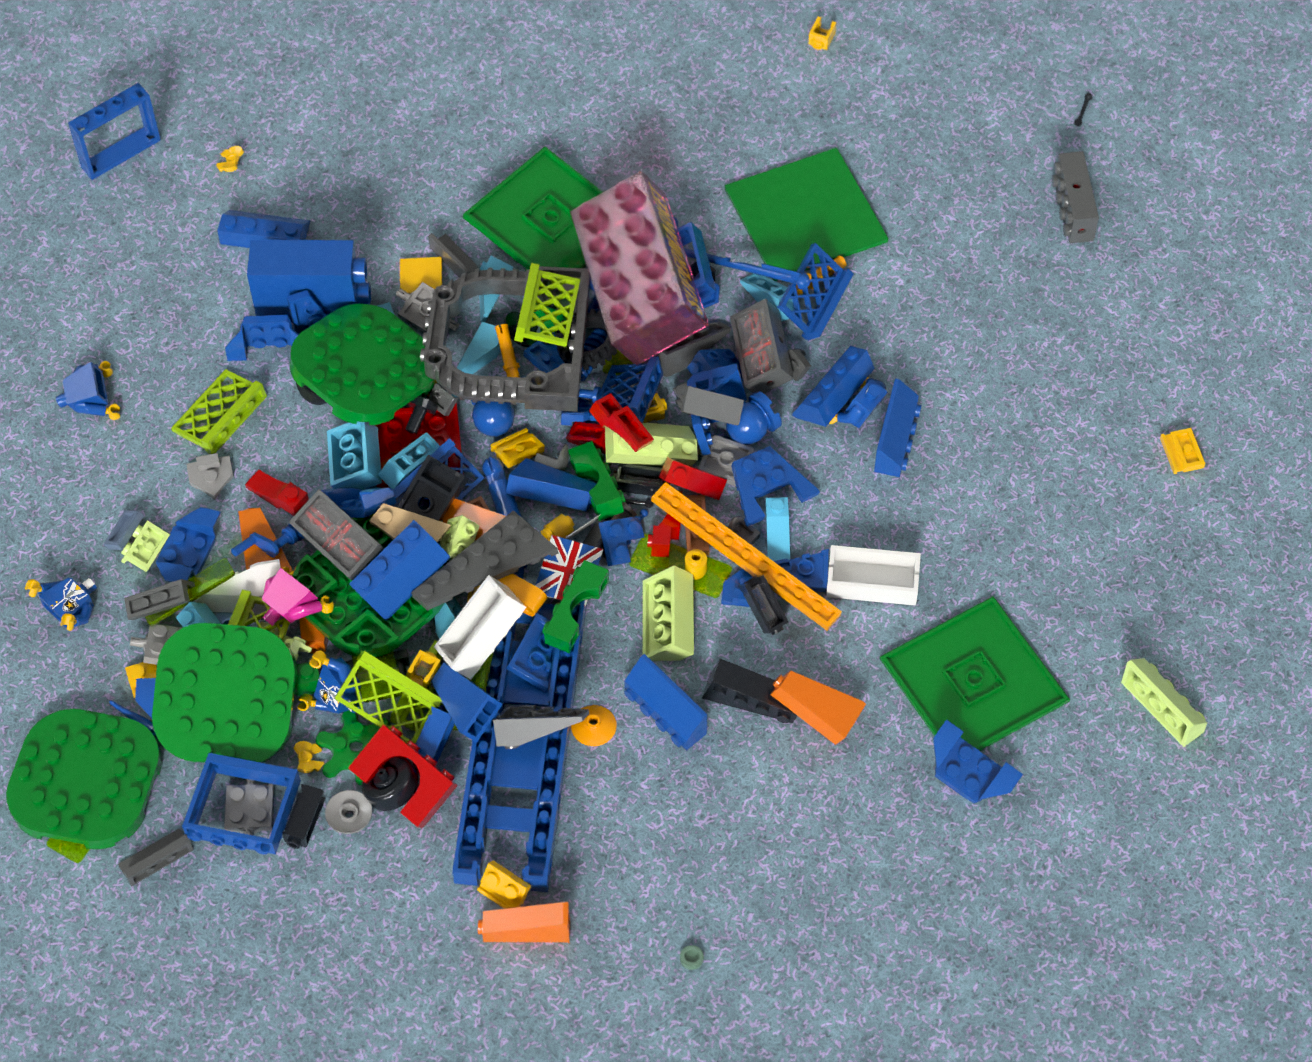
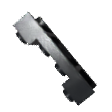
(437, 484)

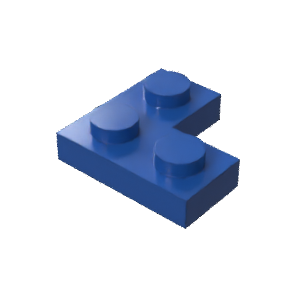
(615, 537)

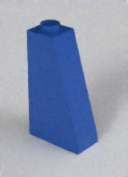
(549, 485)
(465, 702)

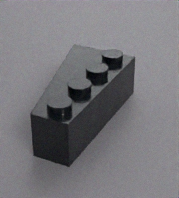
(746, 691)

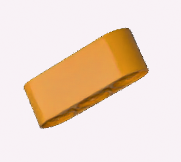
(527, 593)

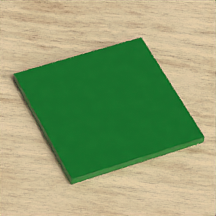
(804, 206)
(532, 214)
(975, 676)

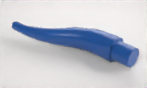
(132, 715)

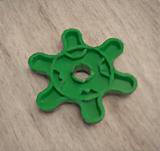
(340, 743)

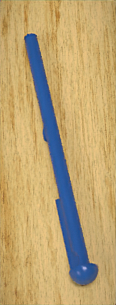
(774, 272)

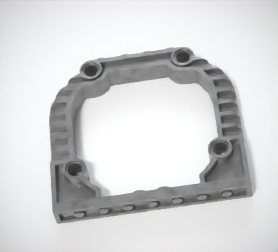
(539, 390)

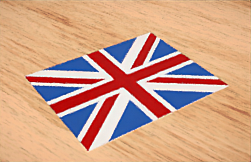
(559, 569)

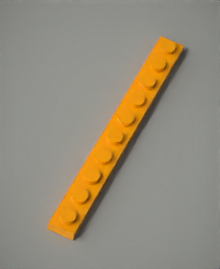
(746, 556)

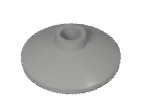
(347, 802)

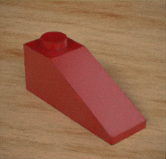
(692, 478)

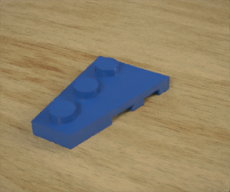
(304, 310)
(809, 569)
(533, 655)

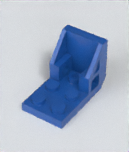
(720, 380)

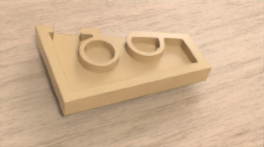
(394, 520)

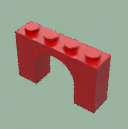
(434, 784)

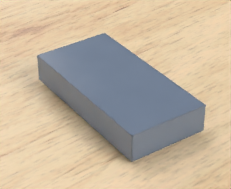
(123, 529)

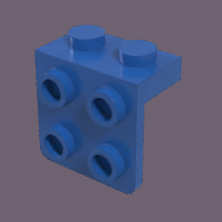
(712, 359)

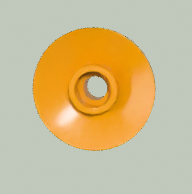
(595, 734)

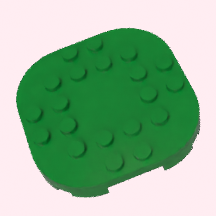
(361, 363)
(353, 622)
(224, 693)
(83, 778)

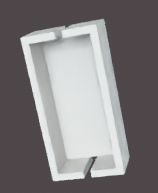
(873, 575)
(479, 627)

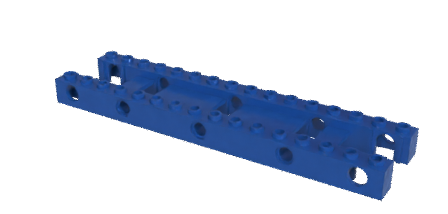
(531, 766)

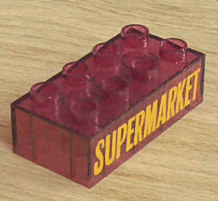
(638, 268)

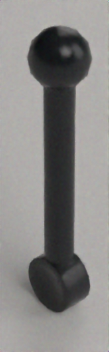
(1078, 122)
(648, 503)

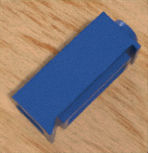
(435, 733)

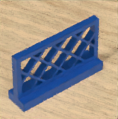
(826, 304)
(642, 392)
(442, 455)

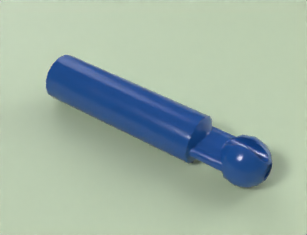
(498, 483)

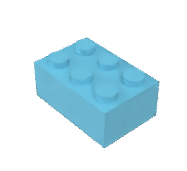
(354, 456)

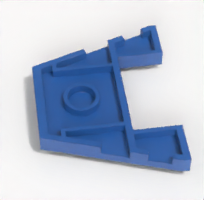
(762, 474)

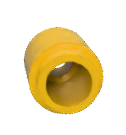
(560, 526)
(696, 563)

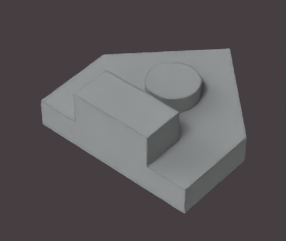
(210, 473)

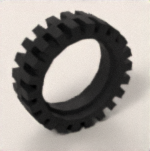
(594, 356)

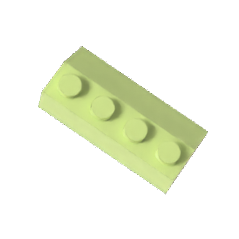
(669, 441)
(668, 615)
(1163, 701)

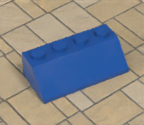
(240, 227)
(836, 387)
(897, 429)
(399, 570)
(665, 703)

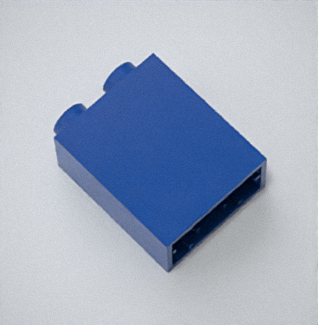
(292, 266)

